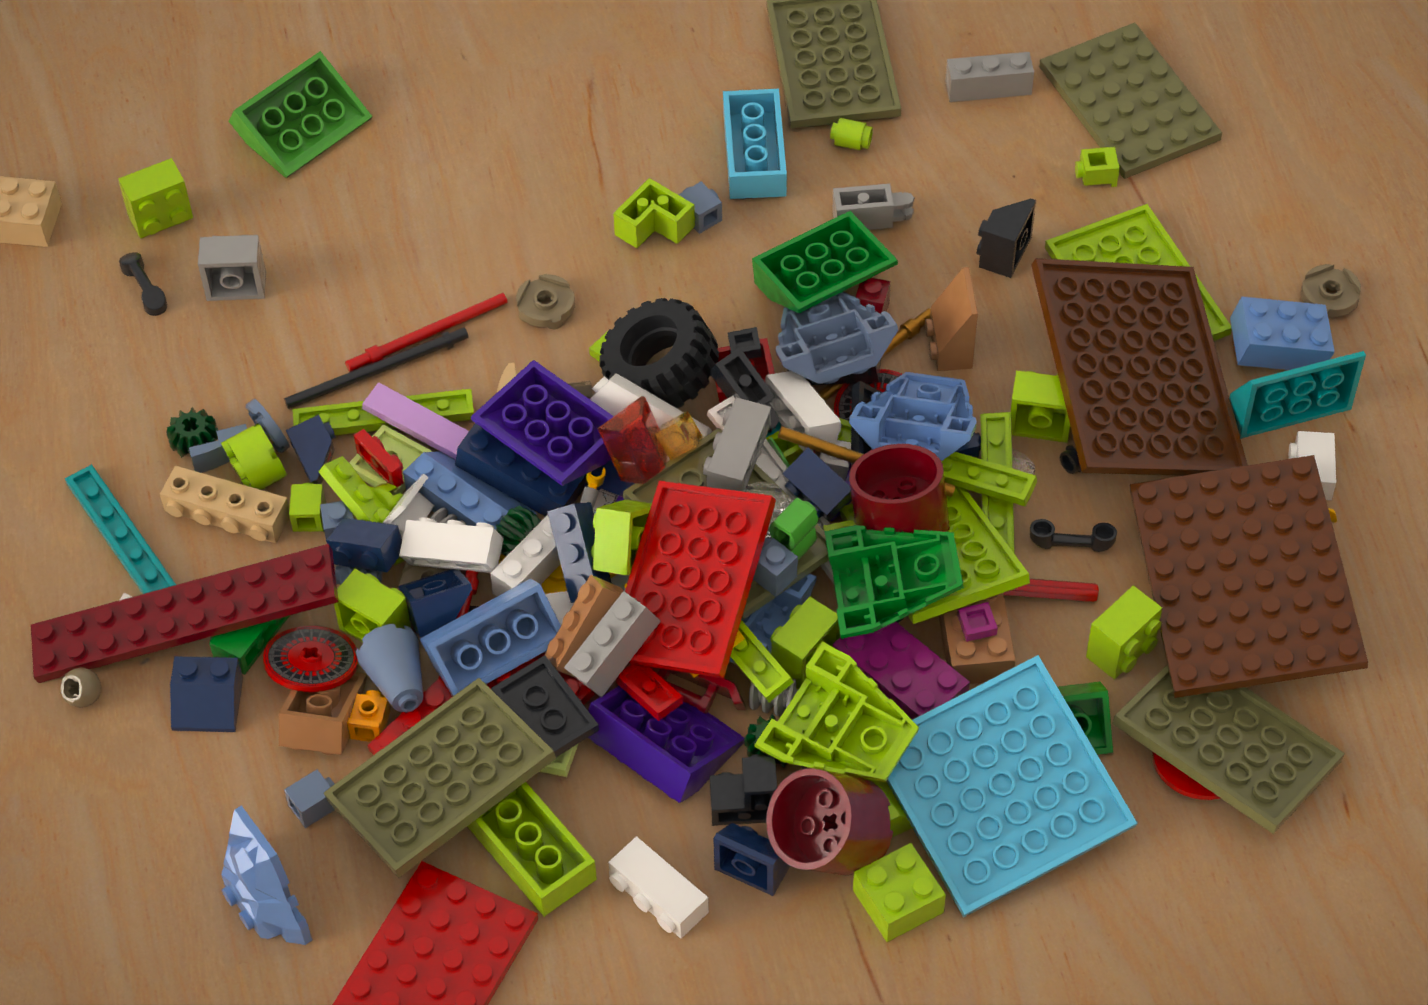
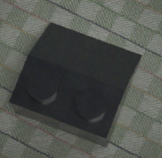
(1006, 237)

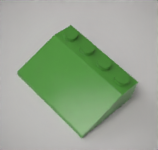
(299, 115)

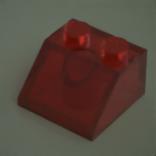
(633, 443)

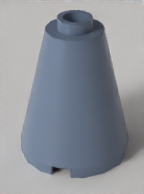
(394, 665)

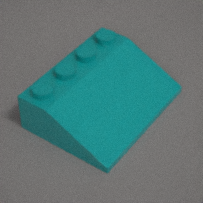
(1297, 395)

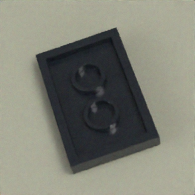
(547, 705)

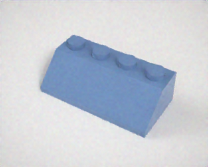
(458, 490)
(493, 637)

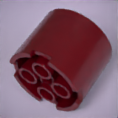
(899, 489)
(828, 821)

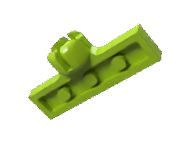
(363, 501)

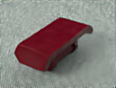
(713, 686)

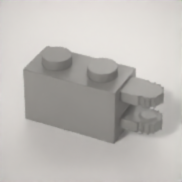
(873, 205)

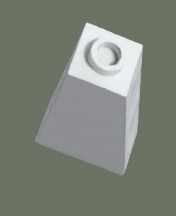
(619, 393)

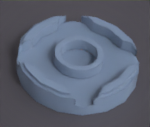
(260, 415)

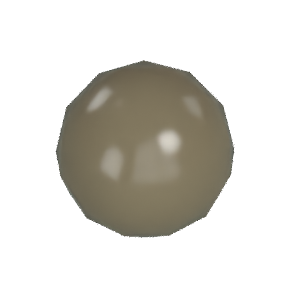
(80, 687)

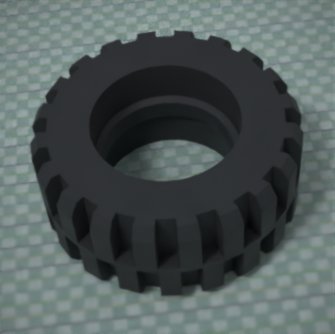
(649, 331)

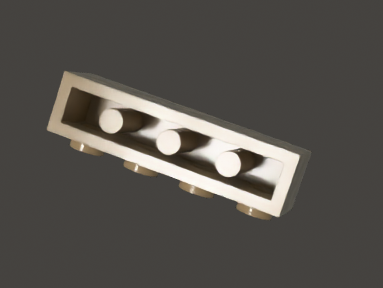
(225, 504)

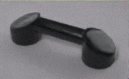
(152, 296)
(1043, 535)

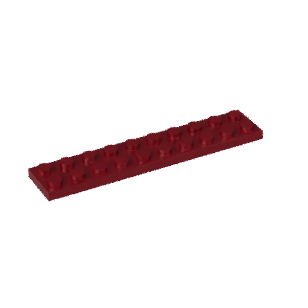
(184, 613)

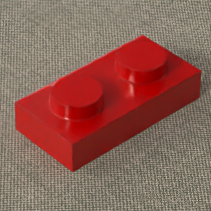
(374, 453)
(649, 690)

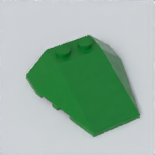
(889, 574)

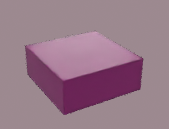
(977, 621)

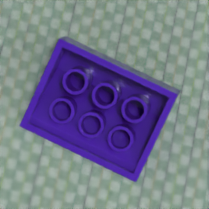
(547, 424)
(669, 753)

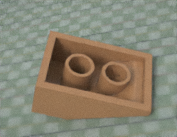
(953, 325)
(319, 718)

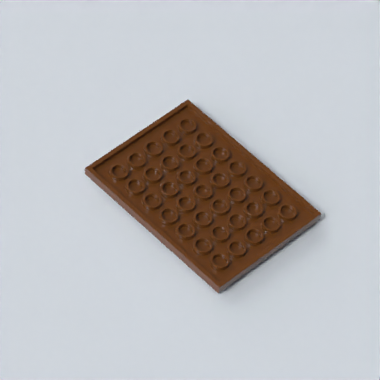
(1137, 368)
(1247, 577)

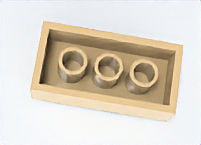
(28, 210)

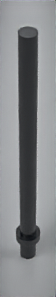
(445, 340)

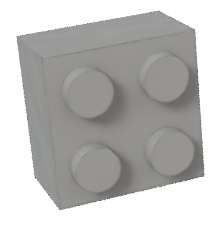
(232, 267)

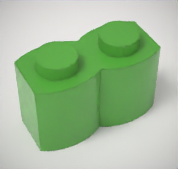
(796, 527)

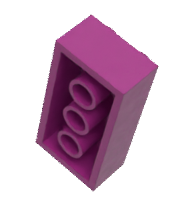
(904, 669)

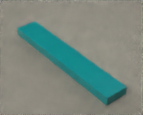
(118, 530)

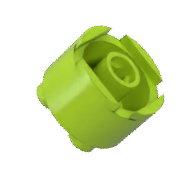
(254, 458)

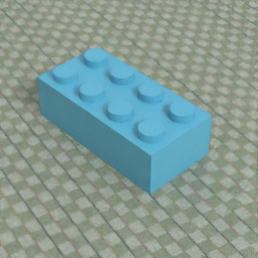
(754, 144)

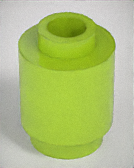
(851, 134)

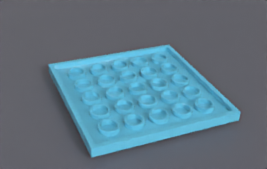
(1005, 787)

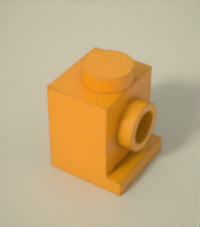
(368, 716)

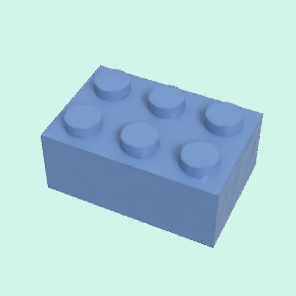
(1280, 333)

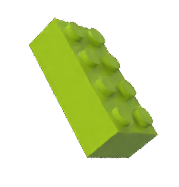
(535, 849)

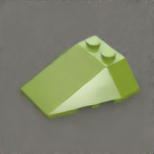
(839, 722)

